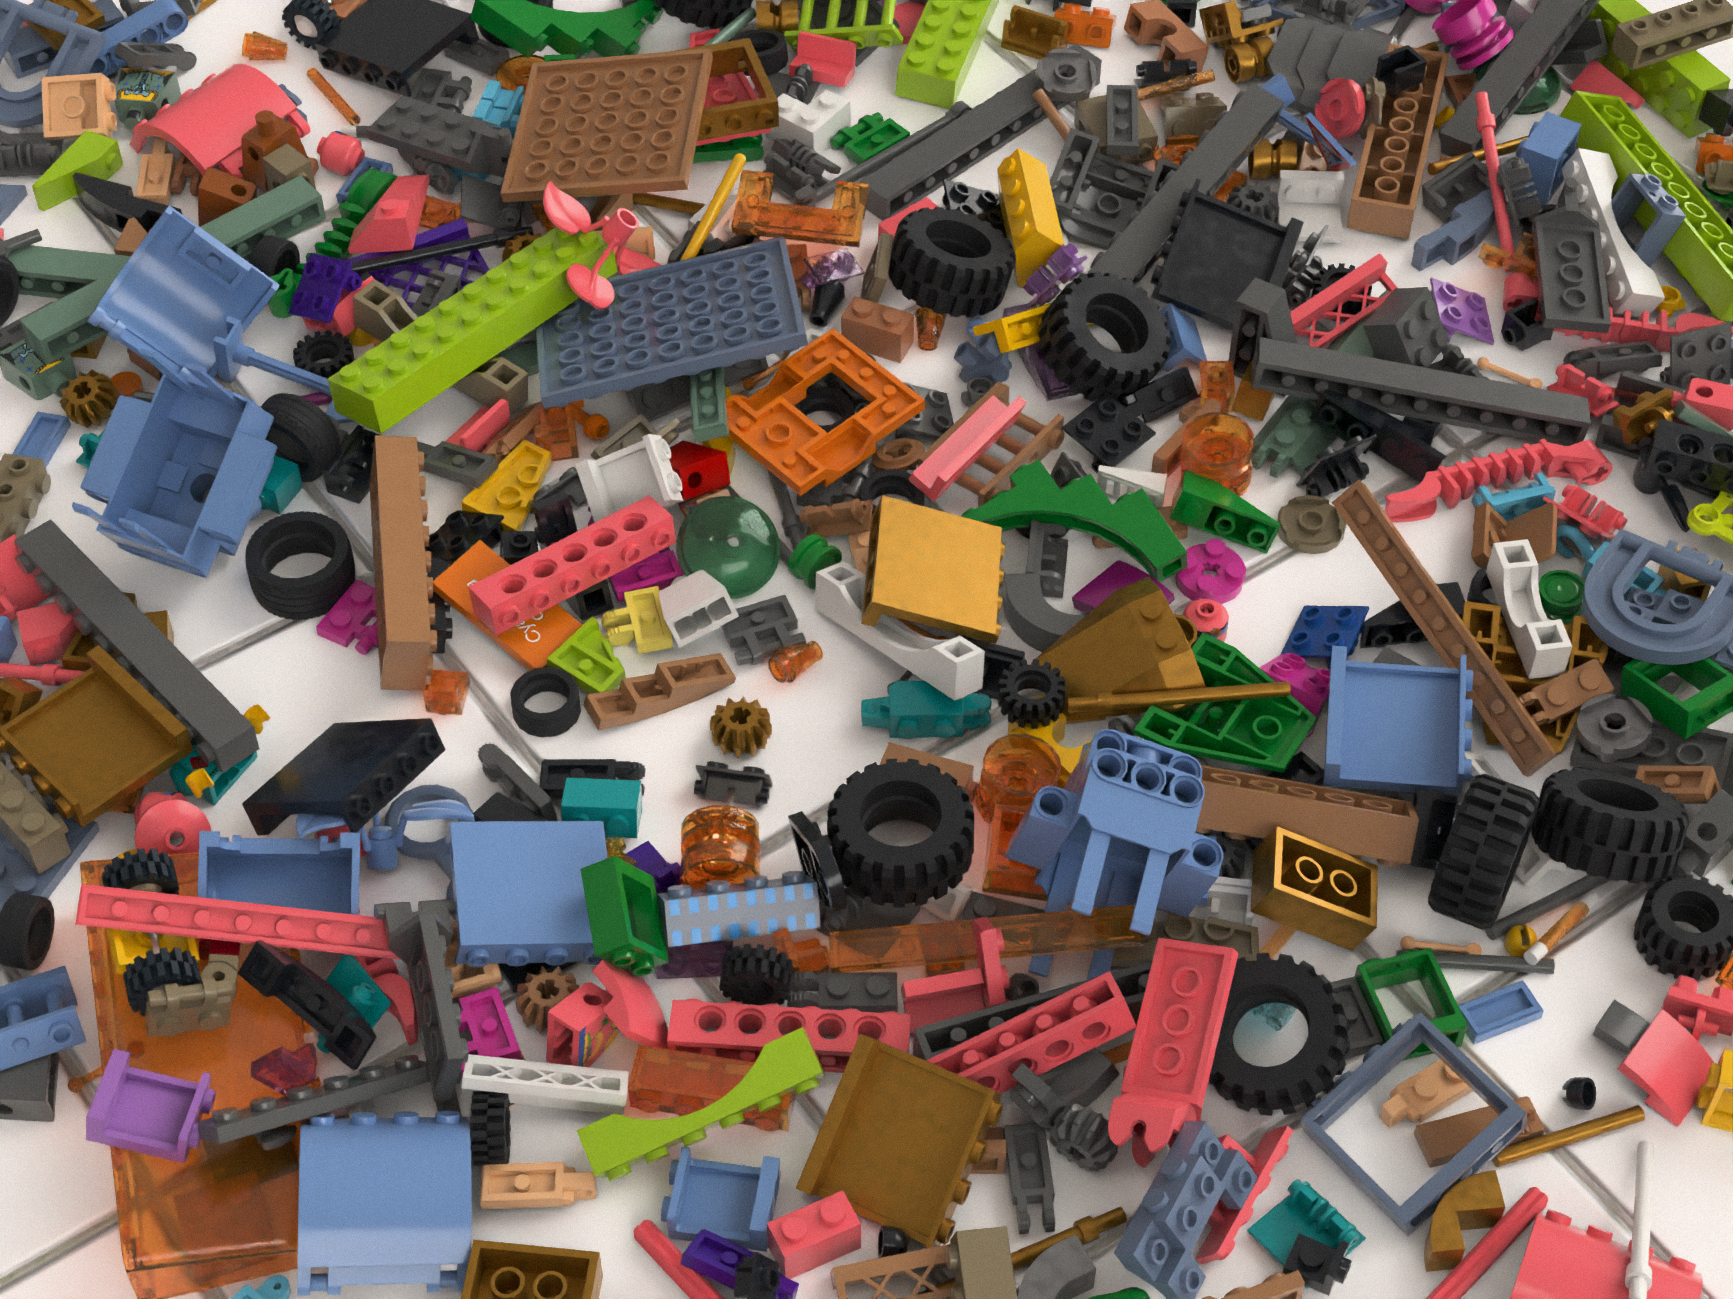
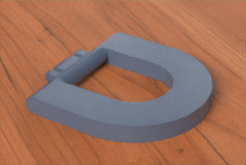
(73, 58)
(1650, 641)

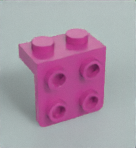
(1307, 684)

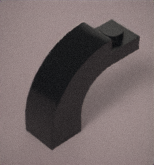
(555, 522)

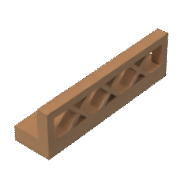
(891, 1267)

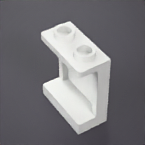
(630, 476)

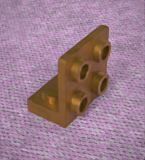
(1223, 25)

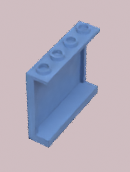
(1397, 726)
(523, 890)

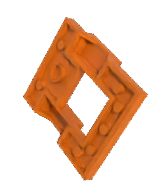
(793, 444)

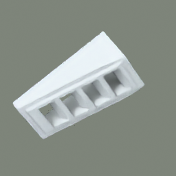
(1152, 483)

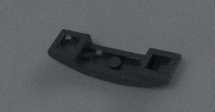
(312, 999)

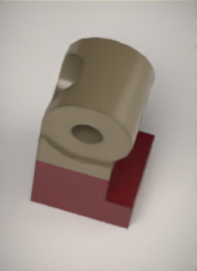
(222, 960)

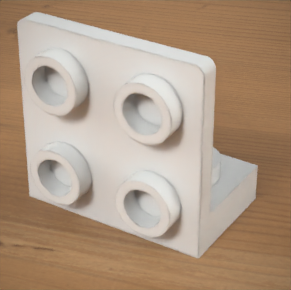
(1312, 199)

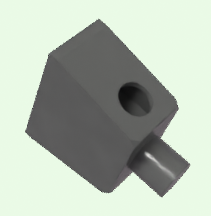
(1708, 837)
(30, 1090)

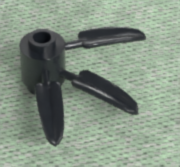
(1652, 483)

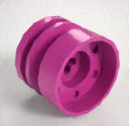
(1473, 32)

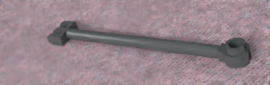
(809, 196)

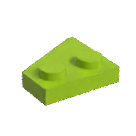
(589, 659)

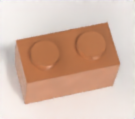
(878, 329)

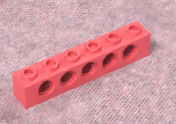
(572, 565)
(773, 1021)
(1043, 1035)

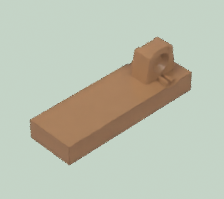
(1169, 455)
(1447, 1136)

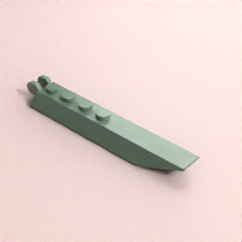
(1289, 433)

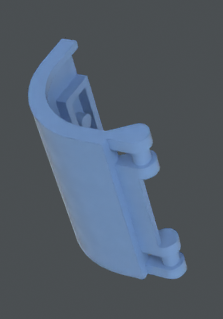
(179, 294)
(384, 1200)

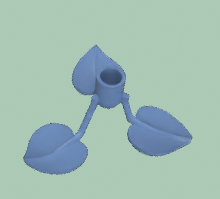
(381, 842)

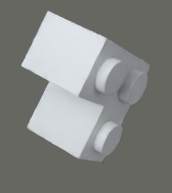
(814, 122)

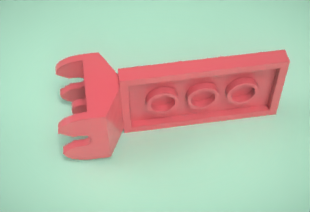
(1172, 1045)

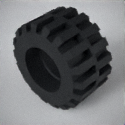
(1675, 948)

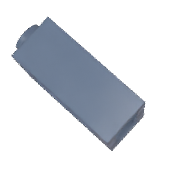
(1669, 218)

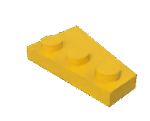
(511, 486)

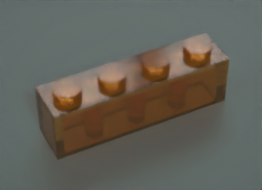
(691, 1081)

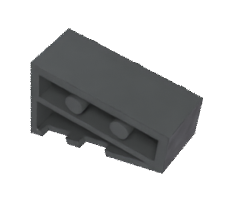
(1259, 313)

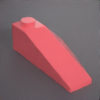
(393, 219)

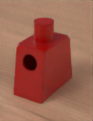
(699, 468)

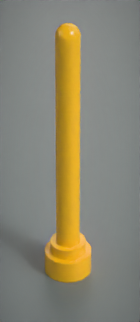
(714, 207)

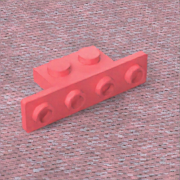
(1227, 1221)

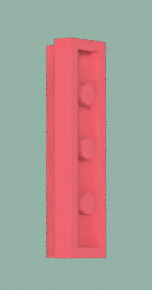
(1336, 295)
(965, 446)

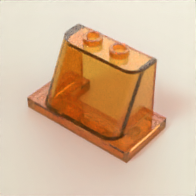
(836, 226)

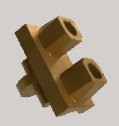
(1643, 417)

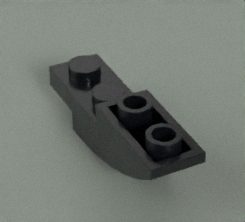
(115, 203)
(1395, 440)

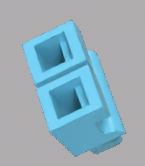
(500, 105)

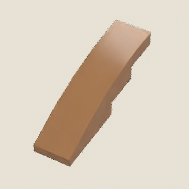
(667, 689)

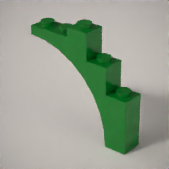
(534, 26)
(1082, 506)

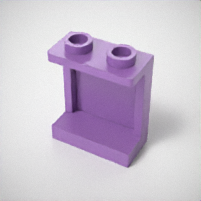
(148, 1110)

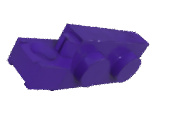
(718, 1259)

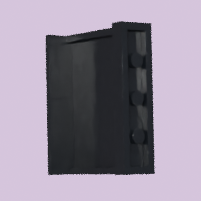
(393, 40)
(1218, 256)
(348, 772)

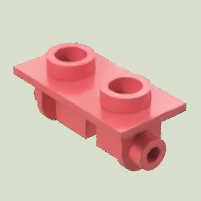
(1572, 381)

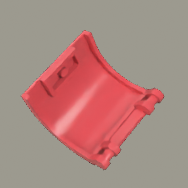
(215, 116)
(1589, 1265)

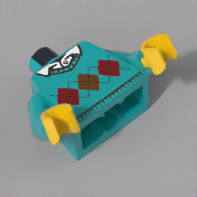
(204, 780)

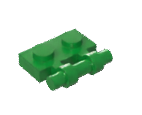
(868, 137)

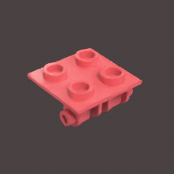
(1577, 507)
(16, 588)

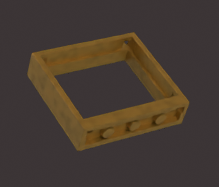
(744, 115)

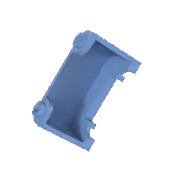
(281, 871)

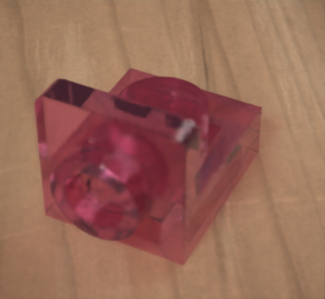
(286, 1069)

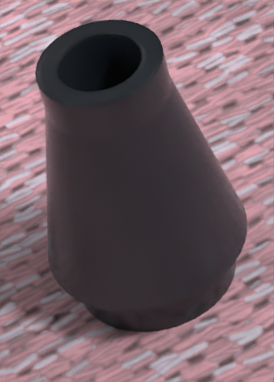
(825, 302)

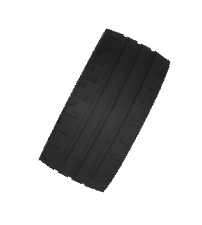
(294, 535)

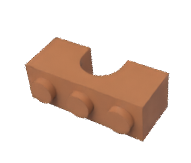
(1156, 24)

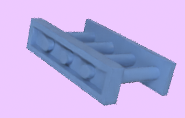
(38, 1017)

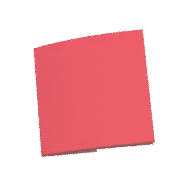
(633, 1006)
(1668, 1067)

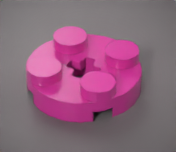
(1217, 558)

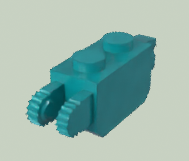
(923, 711)

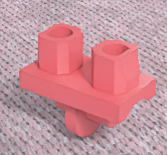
(1699, 1011)

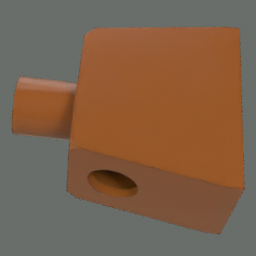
(263, 139)
(221, 194)

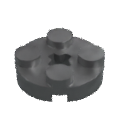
(1080, 75)
(1608, 743)

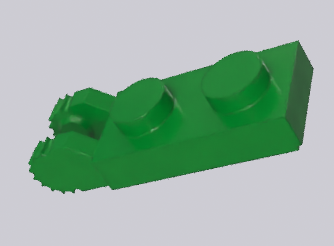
(724, 151)

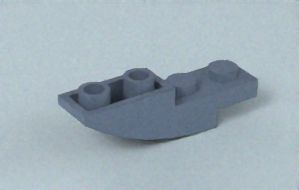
(1461, 236)

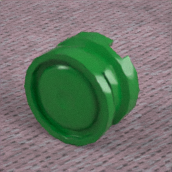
(812, 556)
(1561, 595)

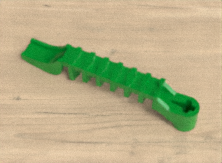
(360, 200)

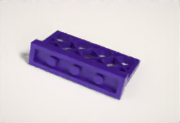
(446, 233)

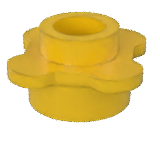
(1671, 302)

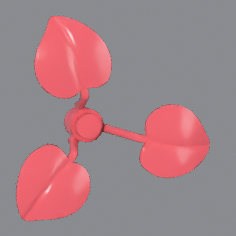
(570, 218)

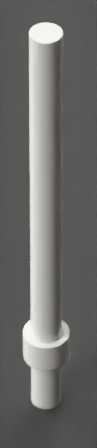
(1638, 1273)

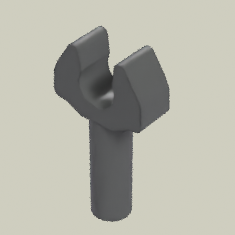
(19, 242)

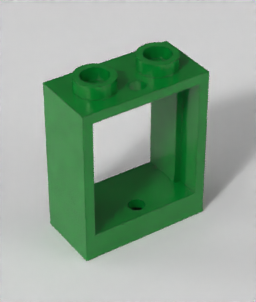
(1692, 714)
(624, 916)
(1404, 968)

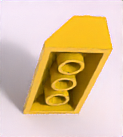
(1028, 212)

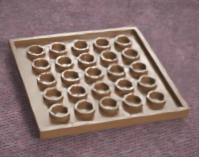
(608, 125)

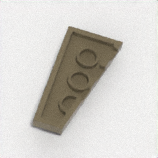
(1210, 931)

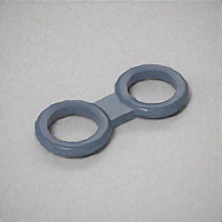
(425, 850)

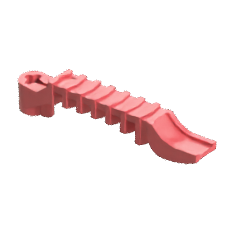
(1521, 288)
(1578, 461)
(384, 970)

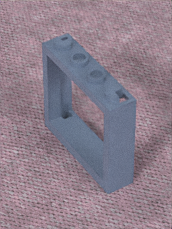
(1467, 1162)

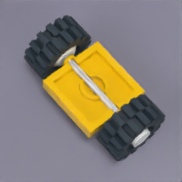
(146, 957)

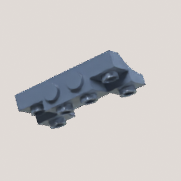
(1672, 610)
(1178, 1207)

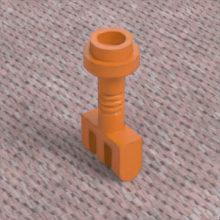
(595, 425)

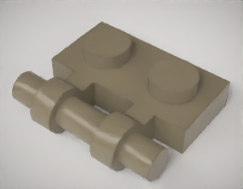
(188, 1007)

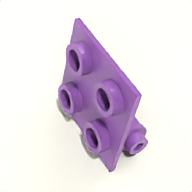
(1047, 290)
(1461, 311)

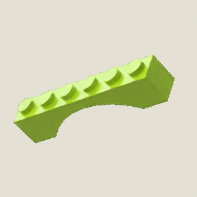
(780, 1068)

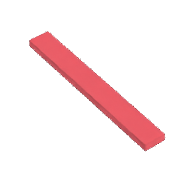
(231, 921)

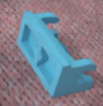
(1516, 501)

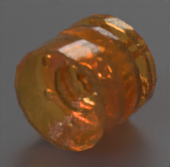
(1219, 449)
(1015, 771)
(719, 845)

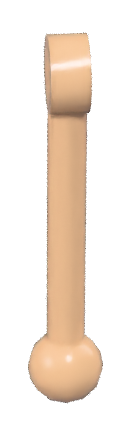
(1483, 364)
(1409, 943)

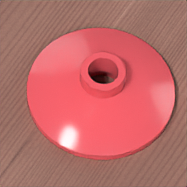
(166, 818)

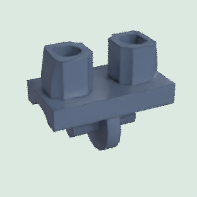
(983, 360)

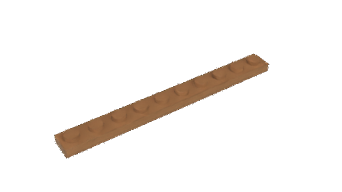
(1444, 628)

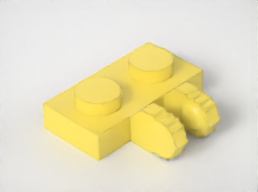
(645, 619)

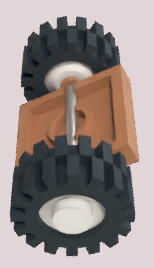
(315, 18)

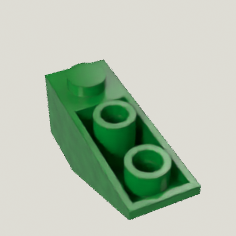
(1222, 513)

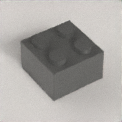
(1407, 328)

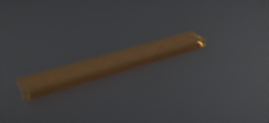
(955, 939)

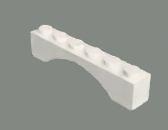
(1628, 279)
(948, 664)

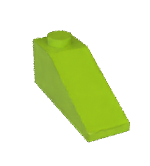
(88, 155)

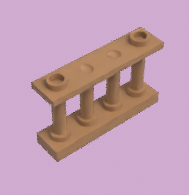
(1045, 440)

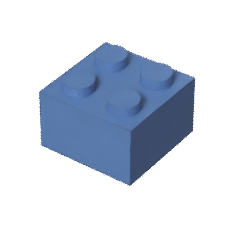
(1546, 152)

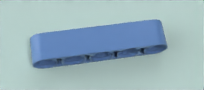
(153, 20)

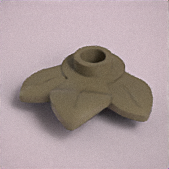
(1374, 98)

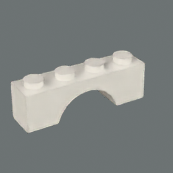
(1514, 579)

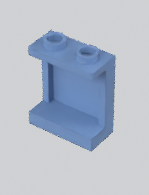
(722, 1199)

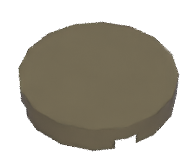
(1310, 525)

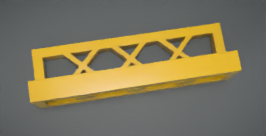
(1015, 330)

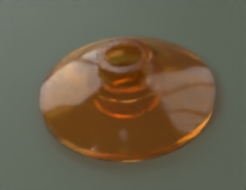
(516, 71)

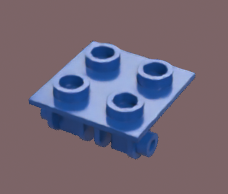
(1324, 627)

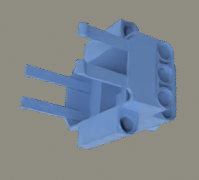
(164, 458)
(1119, 837)

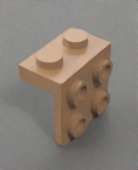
(1536, 525)

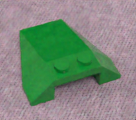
(1242, 732)

